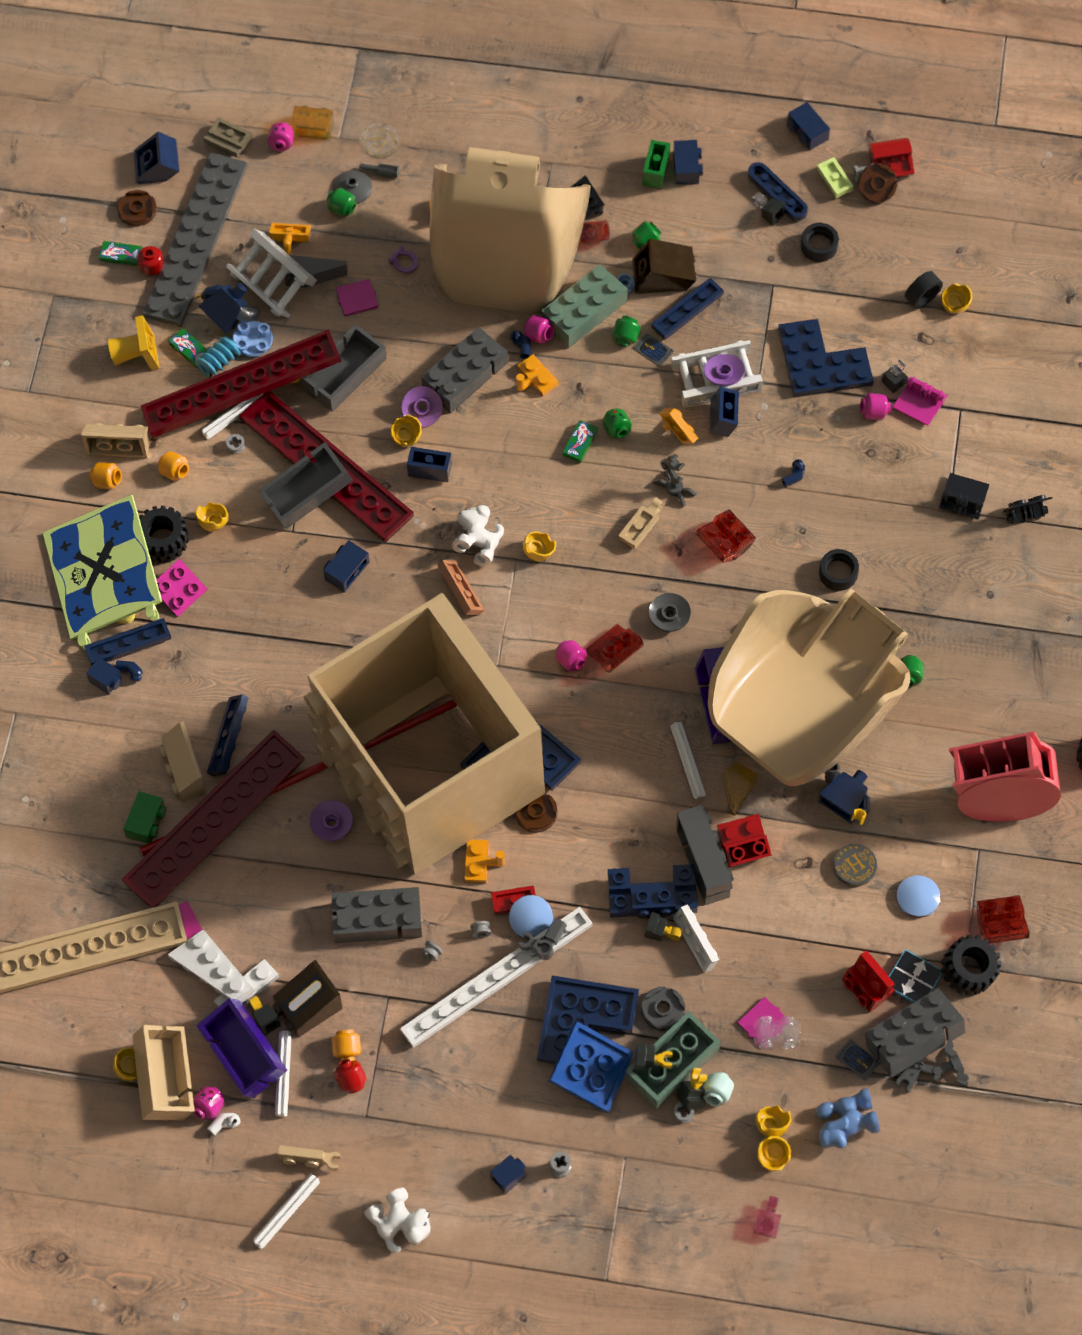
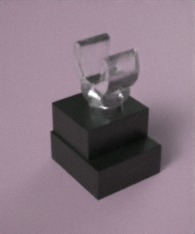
(770, 211)
(894, 377)

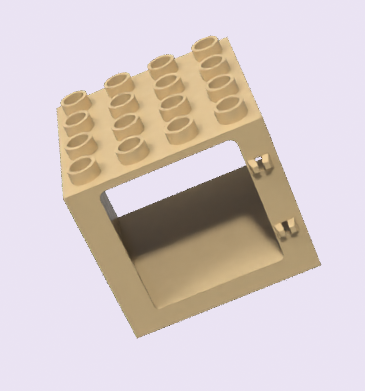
(393, 679)

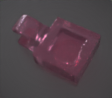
(767, 1221)

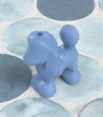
(851, 1121)

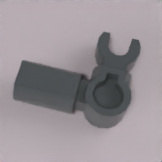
(544, 948)

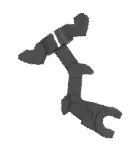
(674, 485)
(910, 1075)

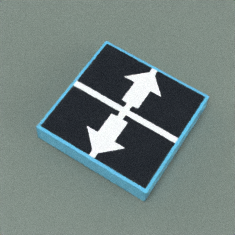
(914, 977)

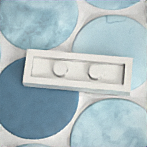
(696, 938)
(258, 978)

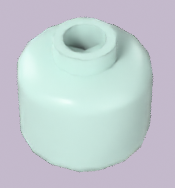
(718, 1089)

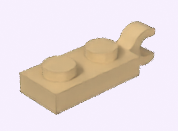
(641, 524)
(310, 1157)

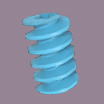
(216, 356)

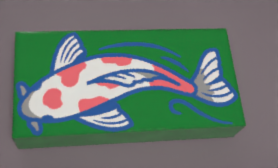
(119, 253)
(187, 346)
(580, 441)

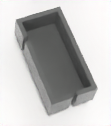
(358, 362)
(465, 369)
(305, 485)
(710, 870)
(376, 915)
(914, 1032)

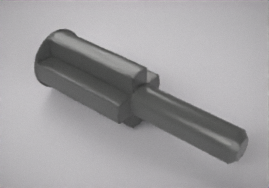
(382, 169)

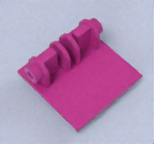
(920, 401)
(179, 587)

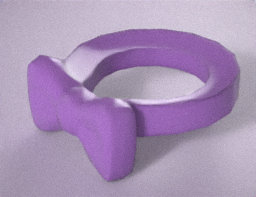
(394, 260)

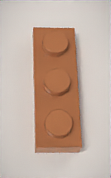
(460, 587)

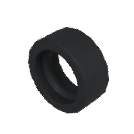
(819, 229)
(923, 289)
(839, 555)

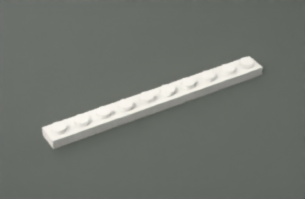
(487, 983)

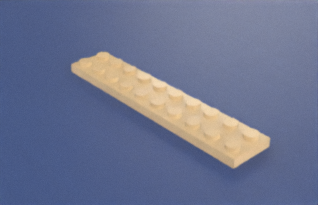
(91, 946)

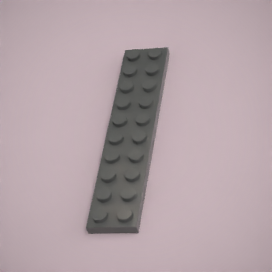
(195, 239)

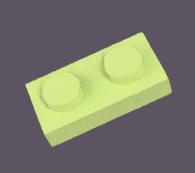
(835, 177)

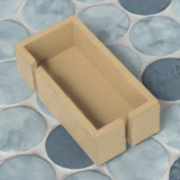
(163, 1073)

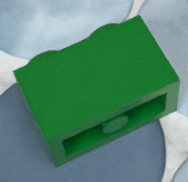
(656, 164)
(144, 817)

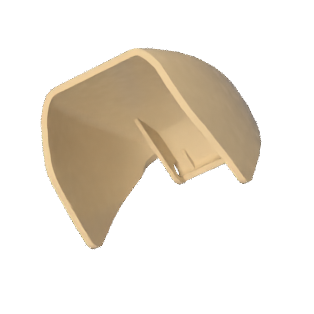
(500, 234)
(806, 681)

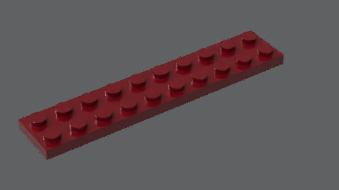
(240, 383)
(296, 438)
(213, 819)

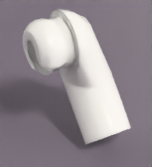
(223, 1120)

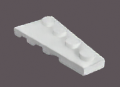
(212, 967)

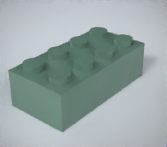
(585, 305)
(691, 1048)

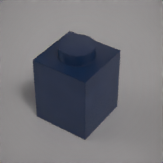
(104, 676)
(508, 1173)

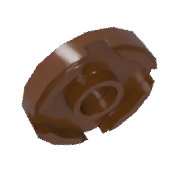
(877, 183)
(137, 208)
(538, 814)

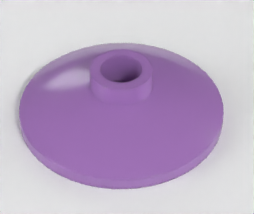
(724, 370)
(432, 401)
(328, 812)

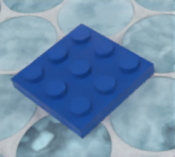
(591, 1067)

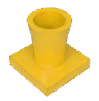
(134, 346)

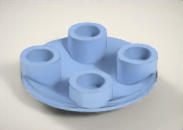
(253, 338)
(918, 896)
(530, 915)

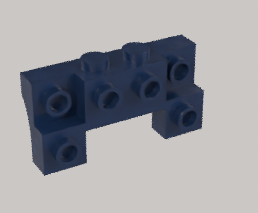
(645, 898)

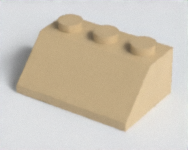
(116, 440)
(182, 763)

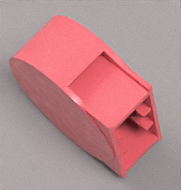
(1006, 778)

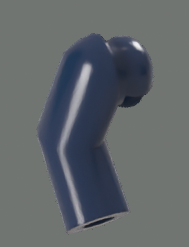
(522, 342)
(796, 474)
(130, 667)

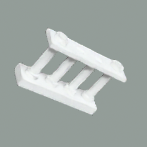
(288, 265)
(702, 395)

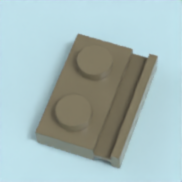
(227, 137)

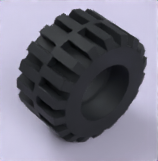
(164, 519)
(959, 976)

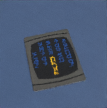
(653, 349)
(857, 1059)

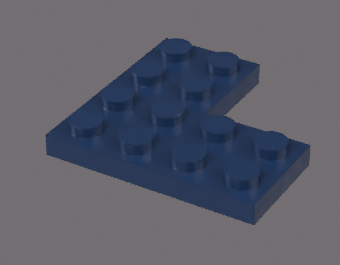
(813, 369)
(557, 758)
(589, 1004)

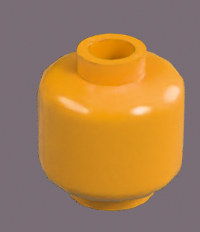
(173, 466)
(105, 475)
(346, 1045)

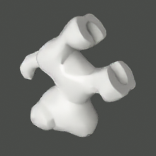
(473, 521)
(414, 1224)

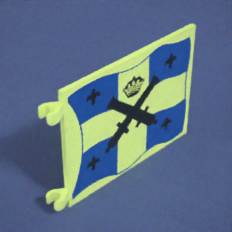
(102, 568)

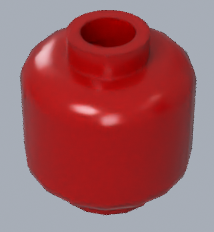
(150, 260)
(350, 1076)

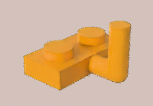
(289, 233)
(535, 375)
(675, 422)
(478, 860)

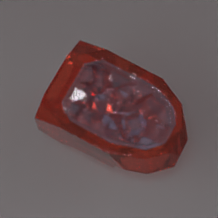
(595, 231)

